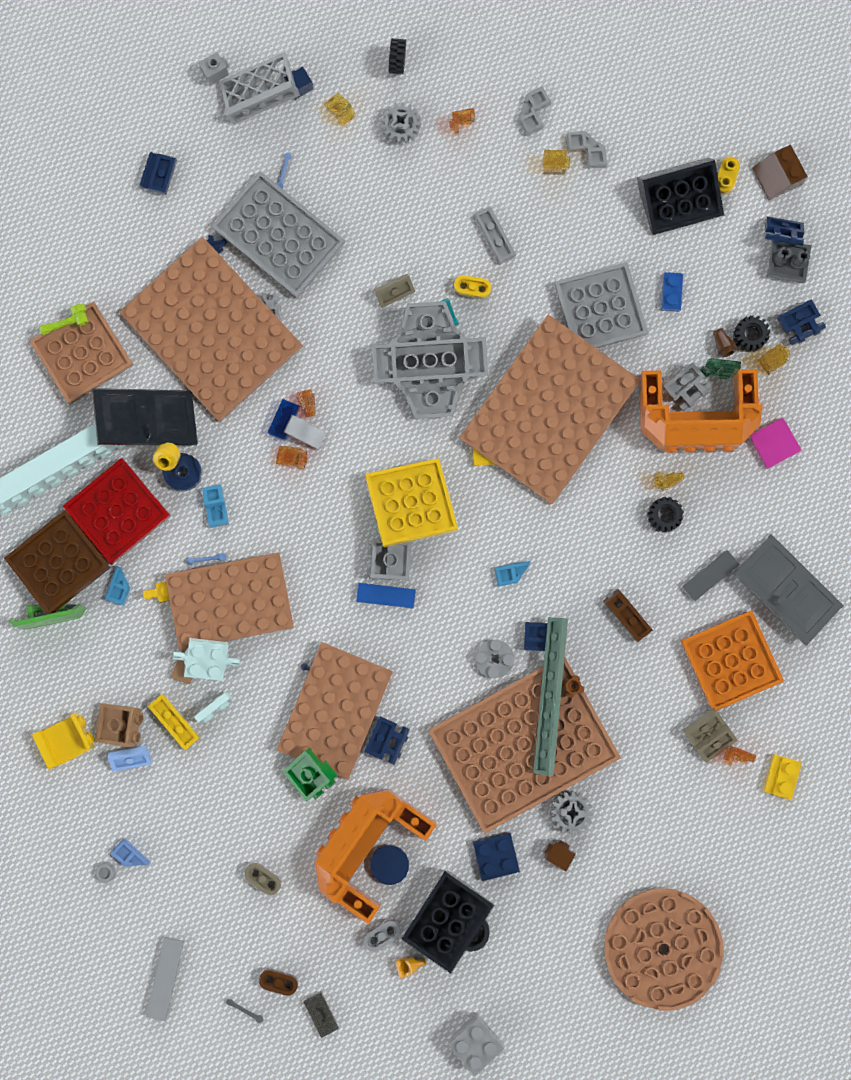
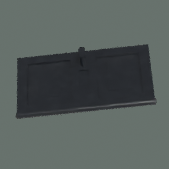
(144, 417)

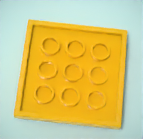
(411, 502)

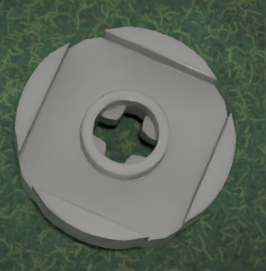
(492, 669)

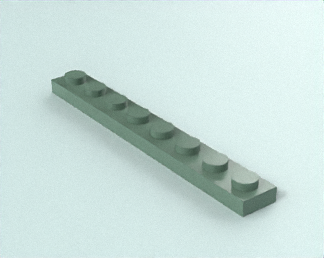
(550, 696)

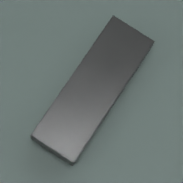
(711, 575)

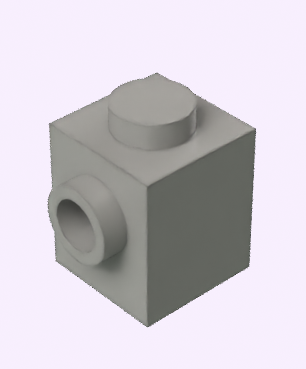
(214, 68)

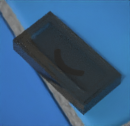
(321, 1014)

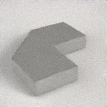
(528, 117)
(582, 141)

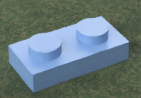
(129, 758)

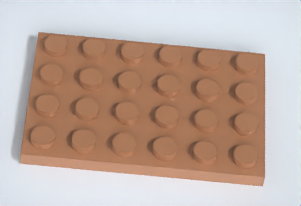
(229, 600)
(335, 708)

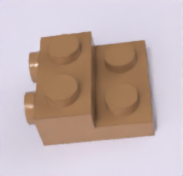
(119, 725)

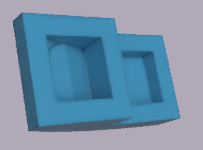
(215, 506)

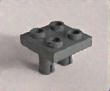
(789, 262)

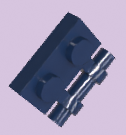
(784, 231)
(799, 316)
(381, 738)

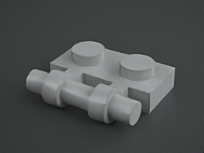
(683, 382)

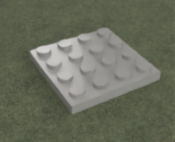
(602, 306)

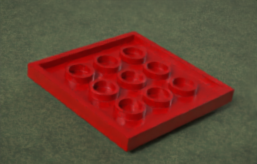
(116, 511)

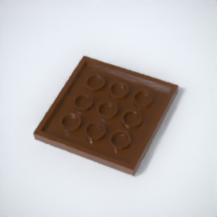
(57, 563)

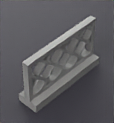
(262, 100)

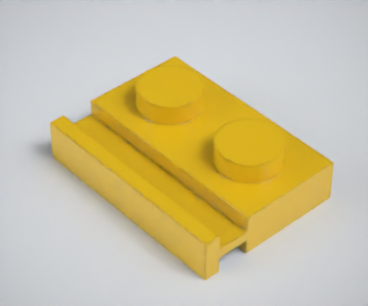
(782, 776)

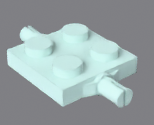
(205, 659)

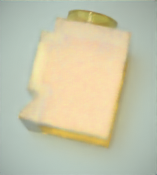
(774, 358)

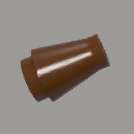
(724, 344)

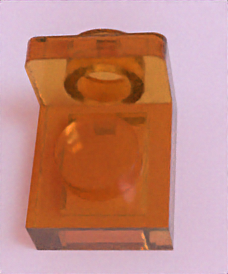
(461, 117)
(291, 457)
(742, 756)

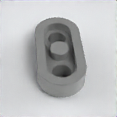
(382, 935)

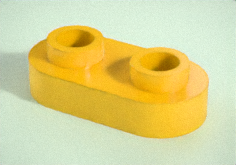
(728, 174)
(473, 285)

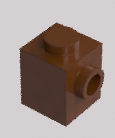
(559, 854)

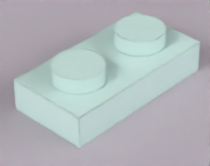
(207, 713)

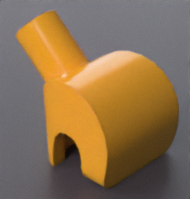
(408, 965)

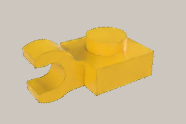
(161, 592)

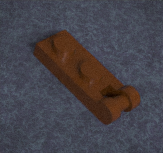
(628, 616)

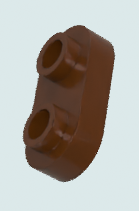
(278, 983)

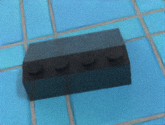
(681, 195)
(448, 921)

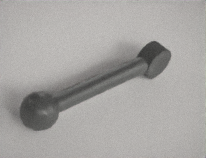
(259, 1019)

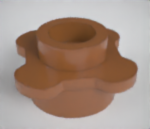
(571, 691)

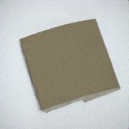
(710, 735)

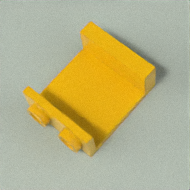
(64, 741)

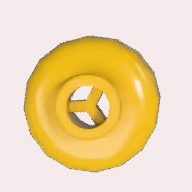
(166, 456)

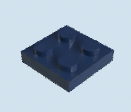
(496, 856)

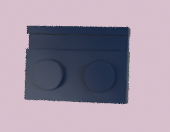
(158, 173)
(535, 636)

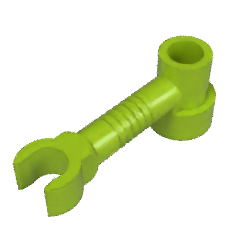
(78, 316)

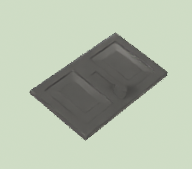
(788, 590)

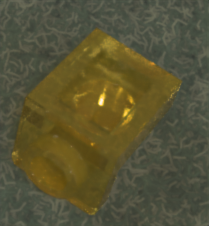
(340, 109)
(671, 480)

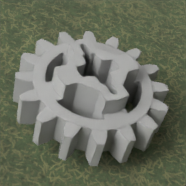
(397, 130)
(571, 823)

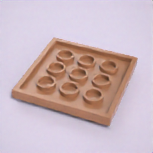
(82, 355)

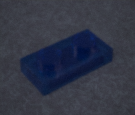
(281, 419)

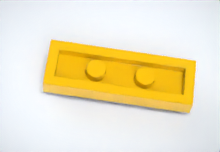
(174, 722)

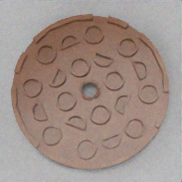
(671, 978)

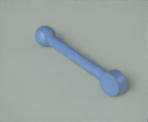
(288, 156)
(190, 561)

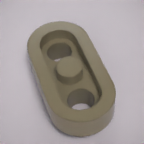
(261, 881)

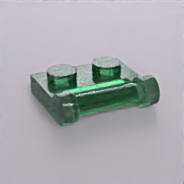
(721, 368)

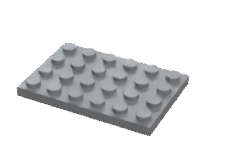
(278, 234)

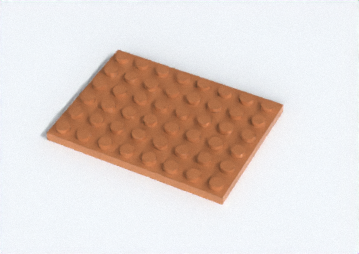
(211, 329)
(550, 409)
(494, 749)

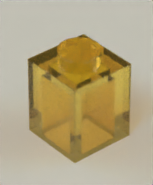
(555, 162)

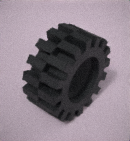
(397, 56)
(756, 323)
(665, 503)

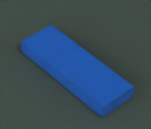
(386, 595)

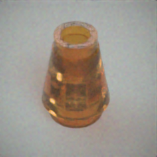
(307, 402)

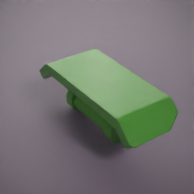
(35, 622)

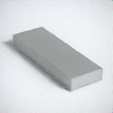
(494, 235)

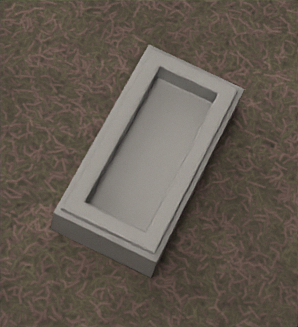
(304, 432)

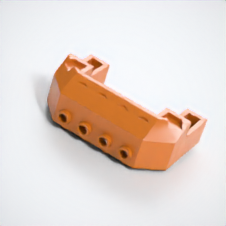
(703, 428)
(354, 841)

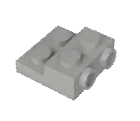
(389, 561)

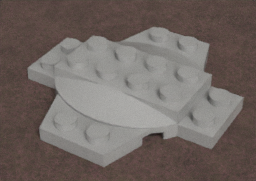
(430, 359)

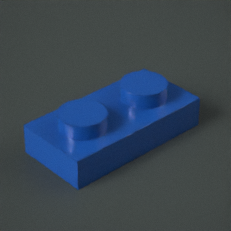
(672, 291)

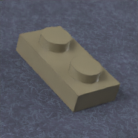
(394, 290)

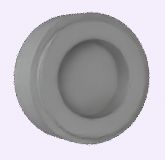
(105, 872)

